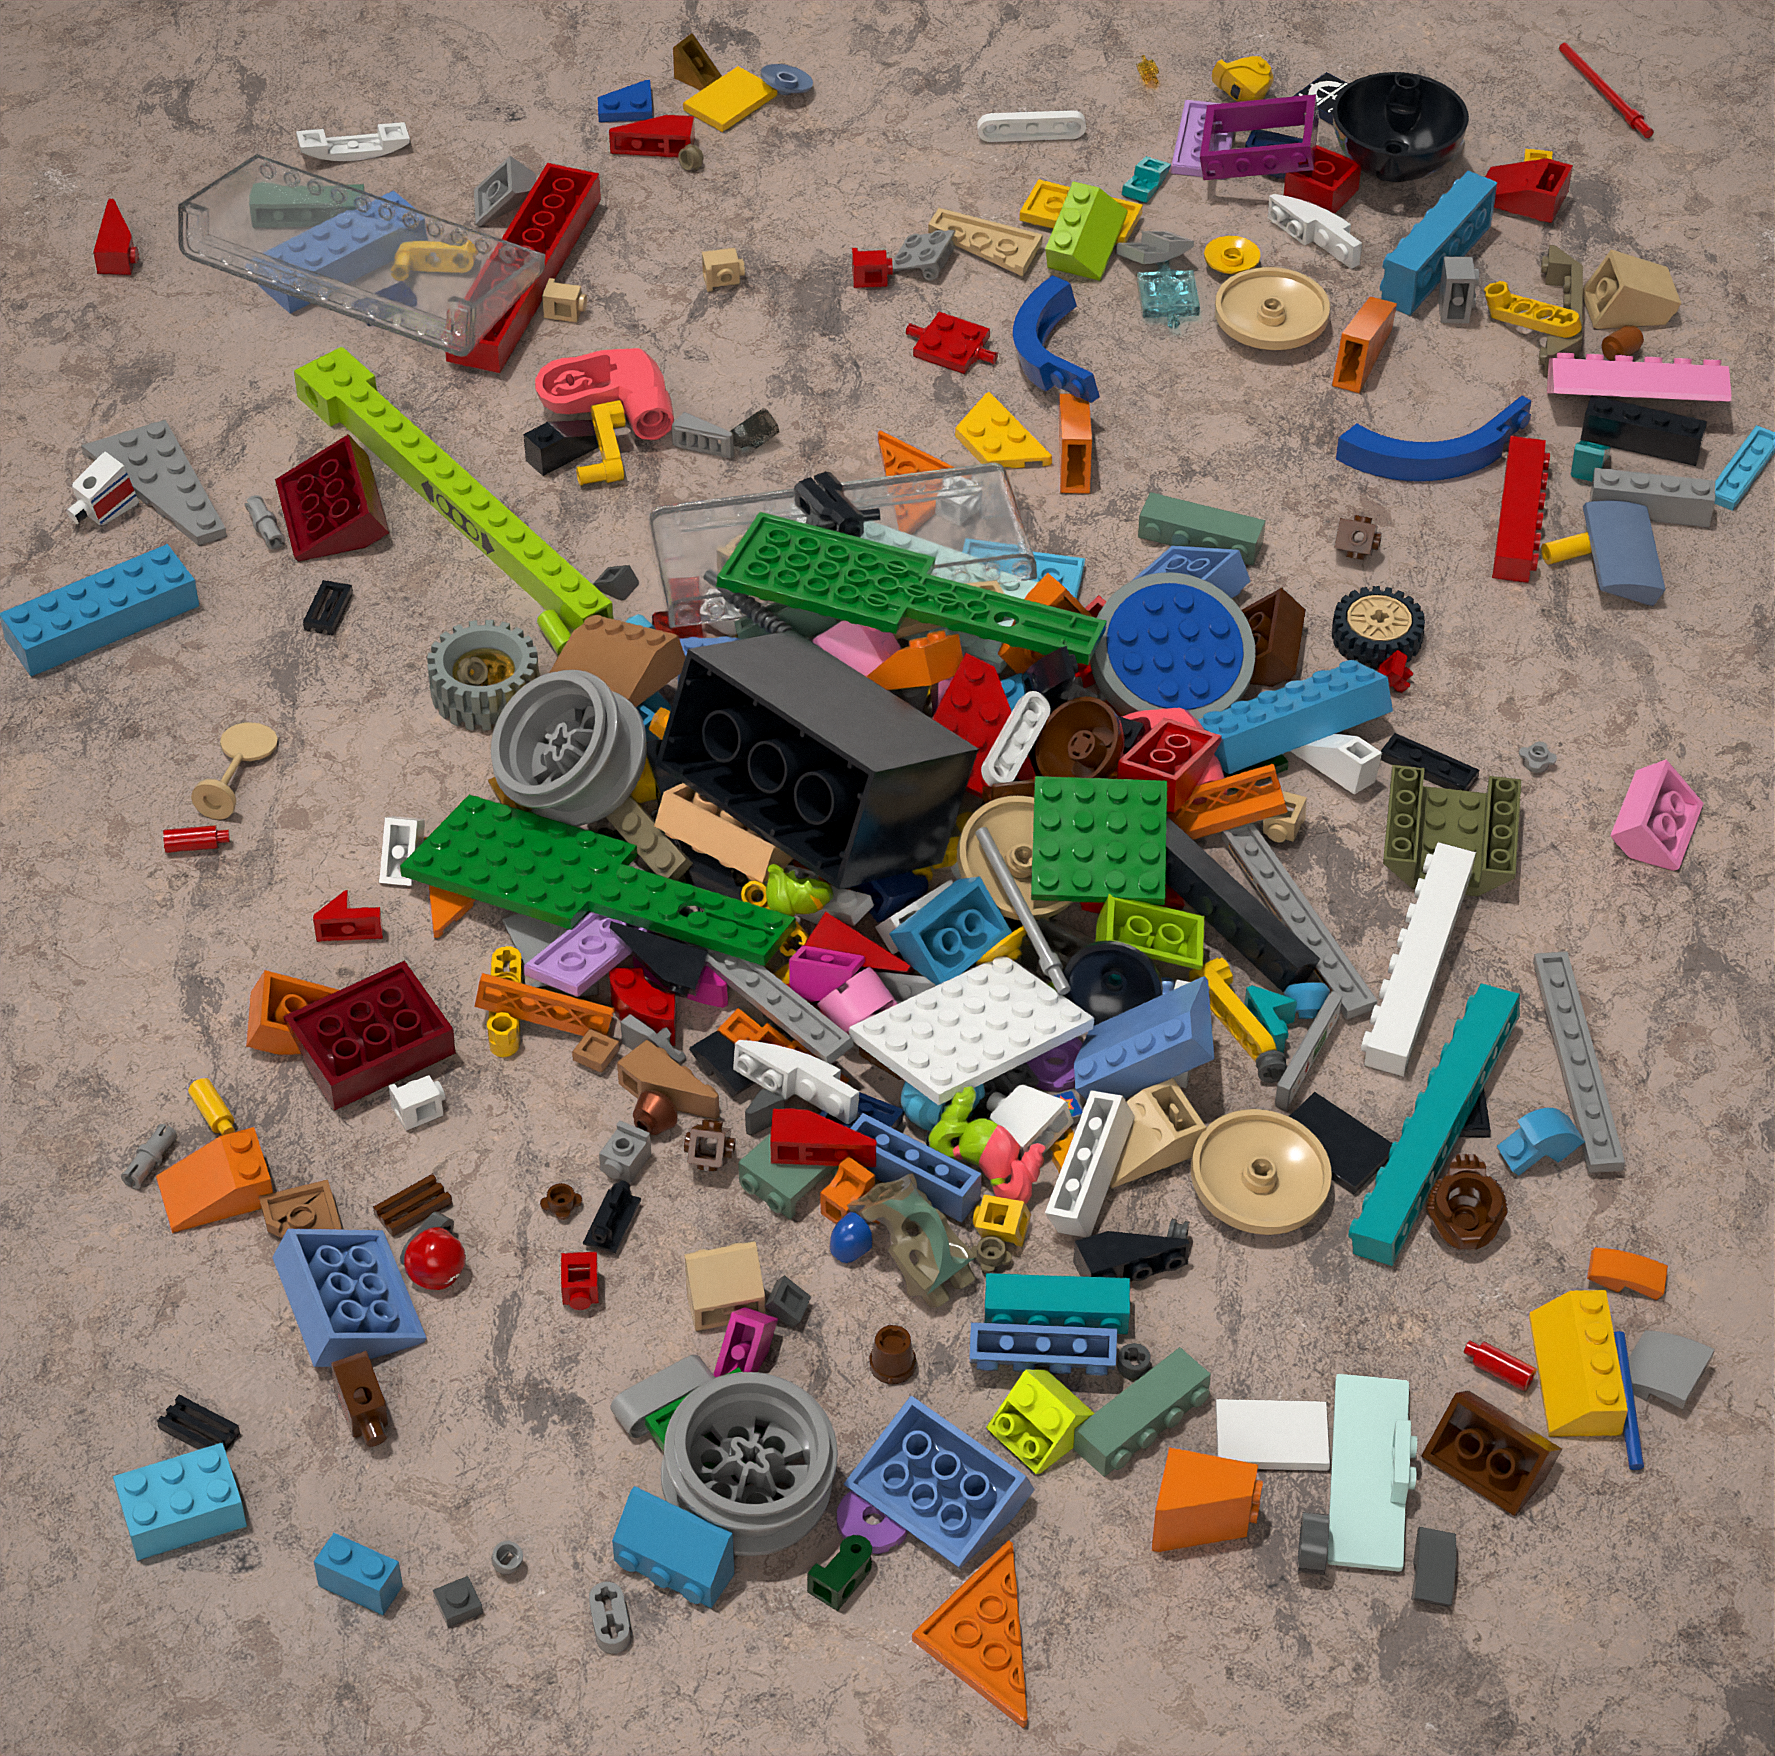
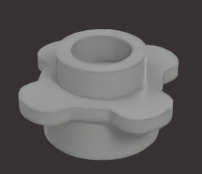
(1537, 757)

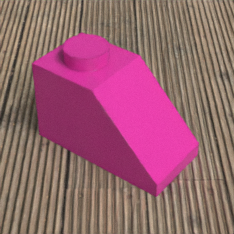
(820, 971)
(745, 1341)

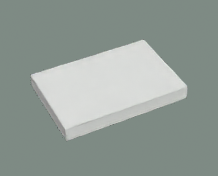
(1274, 1433)

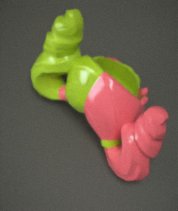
(988, 1147)

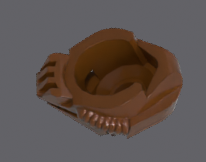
(1467, 1204)

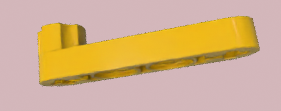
(1506, 308)
(1231, 1010)
(506, 1042)

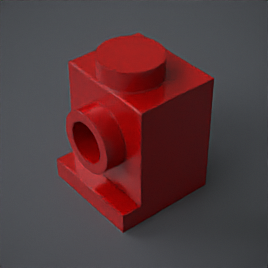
(870, 268)
(579, 1286)

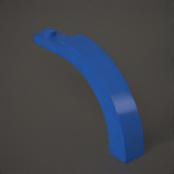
(1030, 330)
(1432, 460)

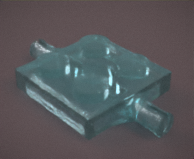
(1168, 294)

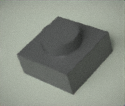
(788, 1301)
(457, 1601)

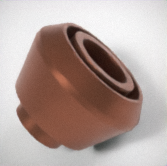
(654, 1112)

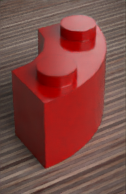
(635, 996)

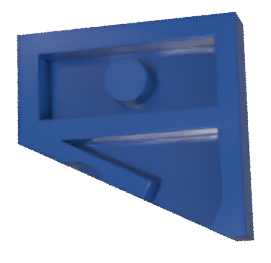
(626, 104)

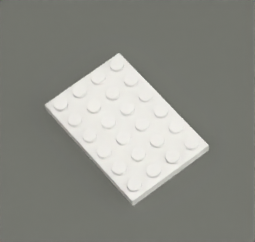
(971, 1028)

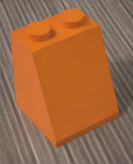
(1204, 1500)

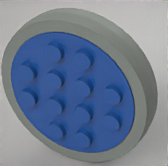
(1173, 647)

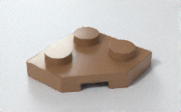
(300, 1208)

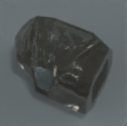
(755, 430)

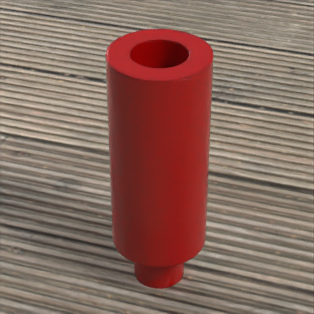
(194, 838)
(1501, 1364)

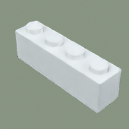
(1090, 1164)

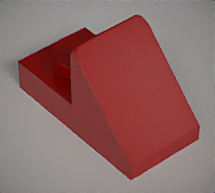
(340, 922)

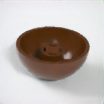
(1080, 740)

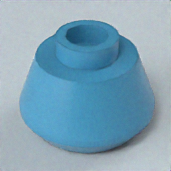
(1308, 997)

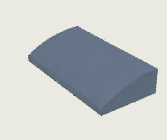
(1624, 550)

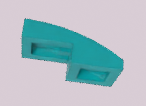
(1146, 180)

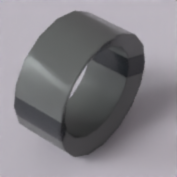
(1313, 1543)

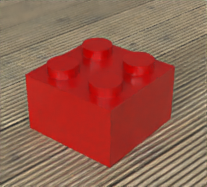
(1329, 184)

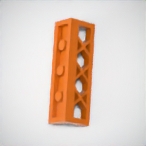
(1227, 812)
(542, 1006)

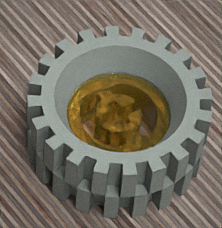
(510, 666)

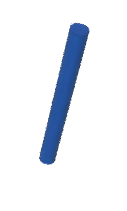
(1631, 1428)

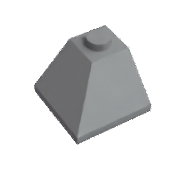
(502, 190)

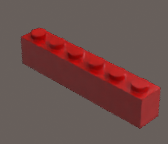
(1520, 508)

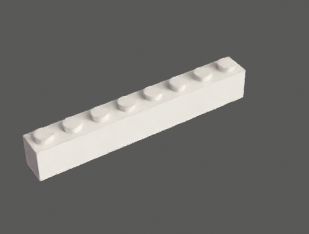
(1419, 959)

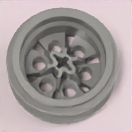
(545, 738)
(761, 1514)

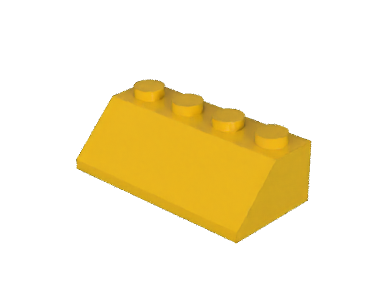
(1578, 1365)

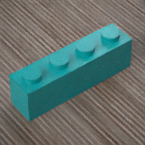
(1058, 1301)

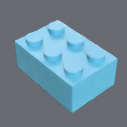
(180, 1501)

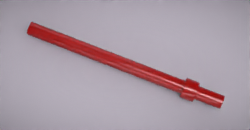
(1632, 116)

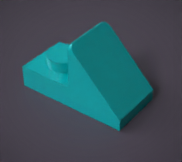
(1588, 457)
(1272, 1012)

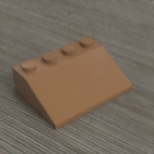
(624, 656)

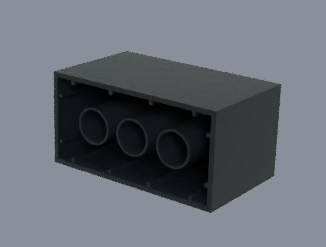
(816, 757)

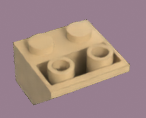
(722, 1283)

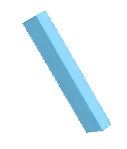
(1744, 467)

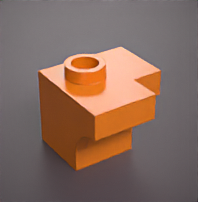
(848, 1185)

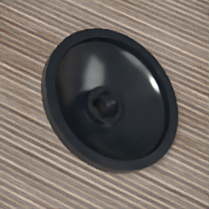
(1099, 993)

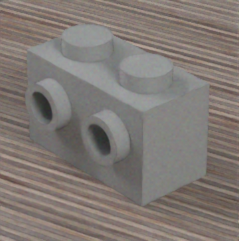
(1457, 289)

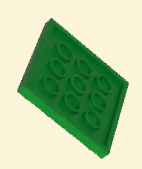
(1099, 839)

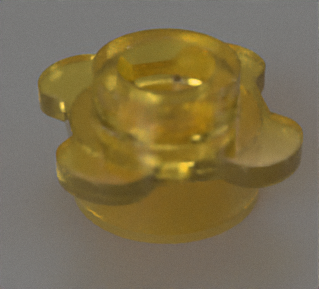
(1148, 70)

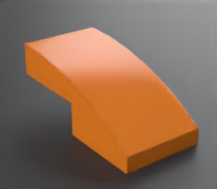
(1620, 1269)

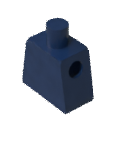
(893, 893)

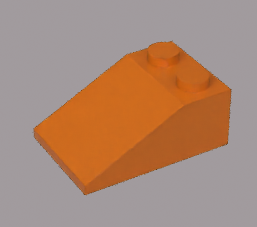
(1046, 592)
(921, 663)
(270, 1001)
(215, 1181)

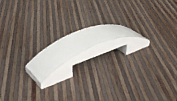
(354, 147)

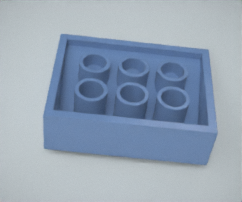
(1217, 566)
(1147, 1043)
(346, 1293)
(939, 1483)

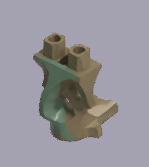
(937, 1247)

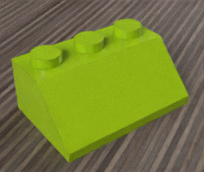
(1085, 232)
(1154, 930)

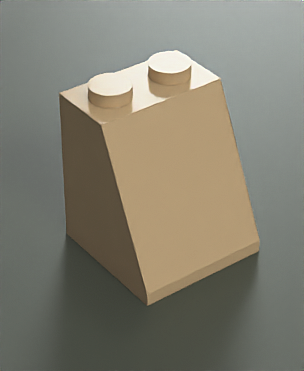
(1630, 293)

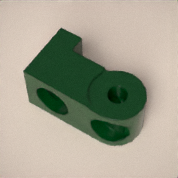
(843, 1574)

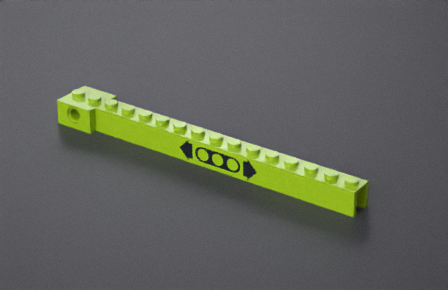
(347, 393)

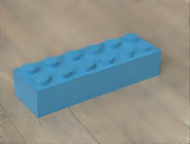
(1445, 231)
(99, 610)
(1298, 714)

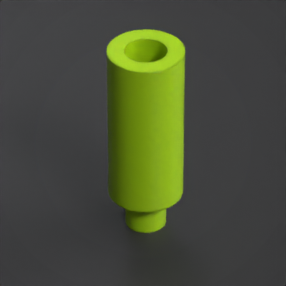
(554, 629)

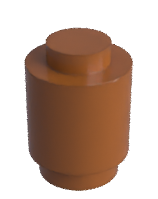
(1622, 342)

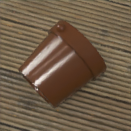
(892, 1355)

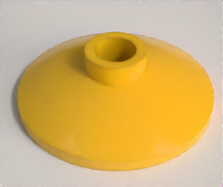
(1231, 254)
(1006, 947)

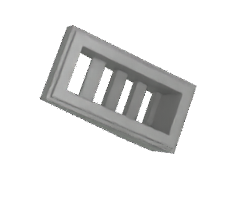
(692, 434)

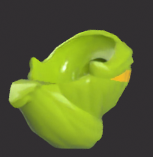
(795, 895)

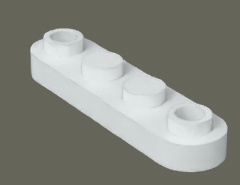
(1031, 126)
(1016, 739)

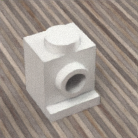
(417, 1101)

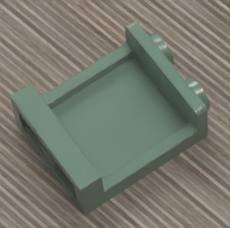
(778, 1183)

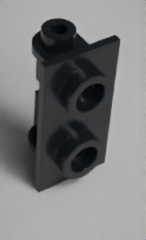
(613, 1218)

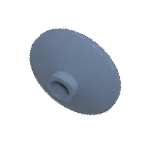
(786, 79)

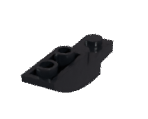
(1051, 674)

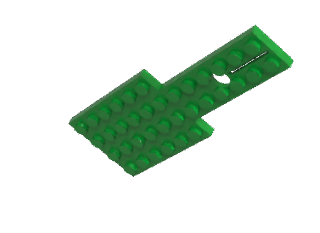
(885, 584)
(566, 871)

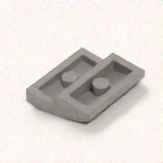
(1155, 247)
(1667, 1366)

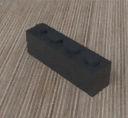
(1643, 430)

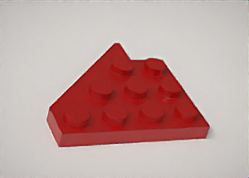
(977, 712)

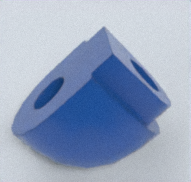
(850, 1238)

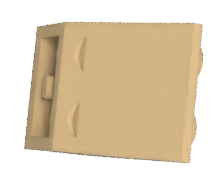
(1160, 1134)

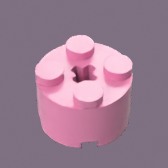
(857, 1000)

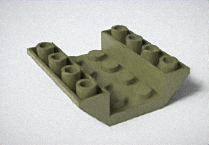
(1463, 819)

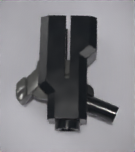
(829, 507)

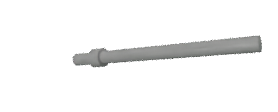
(1048, 961)

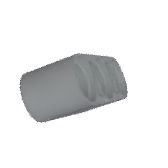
(658, 1392)

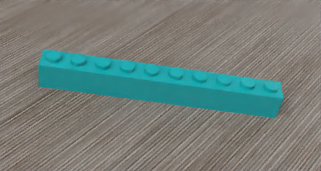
(1435, 1124)

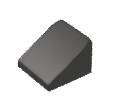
(617, 581)
(759, 1113)

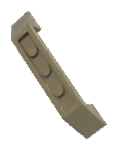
(1567, 272)

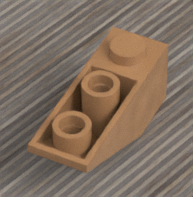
(653, 1069)

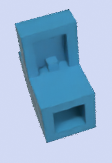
(1540, 1134)

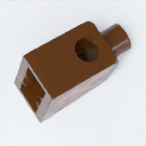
(360, 1398)

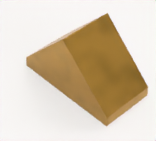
(693, 64)

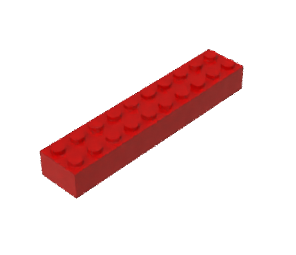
(549, 224)

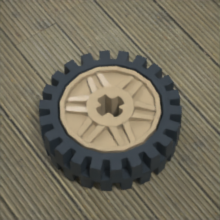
(1377, 625)

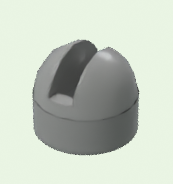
(501, 1552)

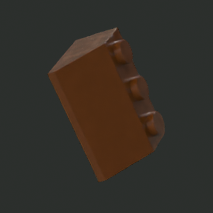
(1277, 636)
(1491, 1452)

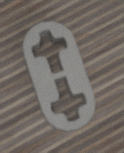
(616, 1616)

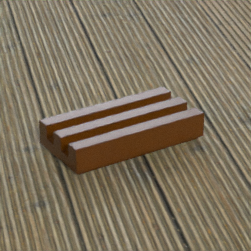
(409, 1201)

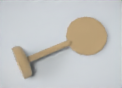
(242, 743)

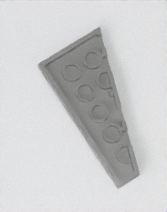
(163, 478)

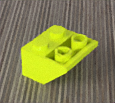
(1039, 1419)

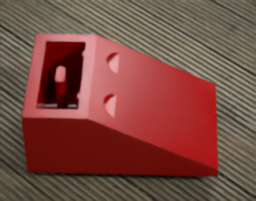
(1532, 187)

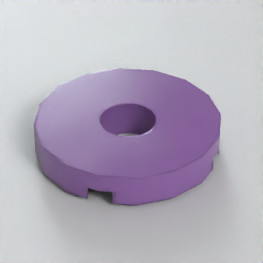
(1060, 1076)
(851, 1522)

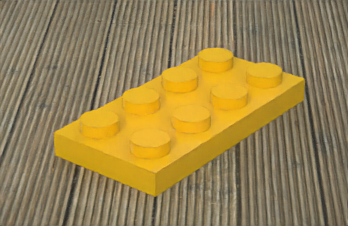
(1047, 201)

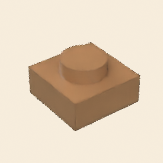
(595, 1050)

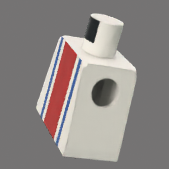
(102, 492)

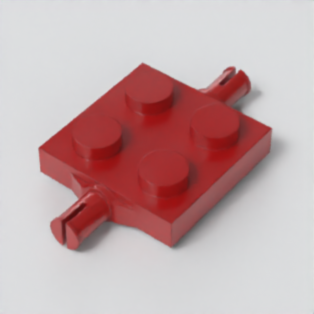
(951, 342)

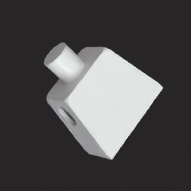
(1030, 1116)

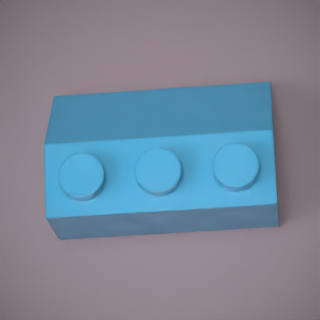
(951, 931)
(674, 1548)

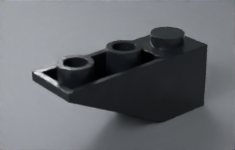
(1129, 1255)

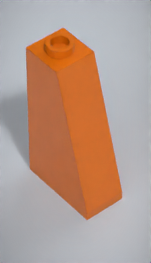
(1362, 343)
(1074, 444)

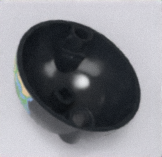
(1397, 142)

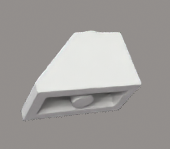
(400, 840)

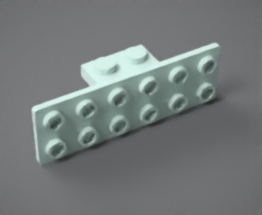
(1370, 1472)

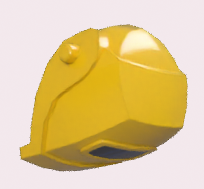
(1244, 78)

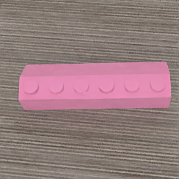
(1639, 379)

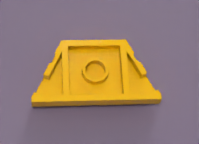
(998, 436)

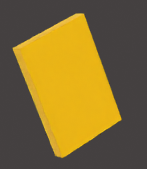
(729, 99)

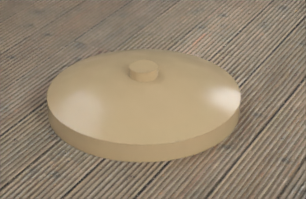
(1272, 308)
(1011, 827)
(1261, 1171)

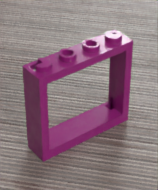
(1256, 116)

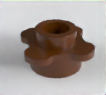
(561, 1193)

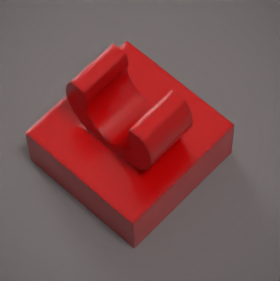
(1396, 671)

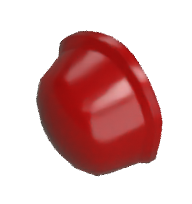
(434, 1259)

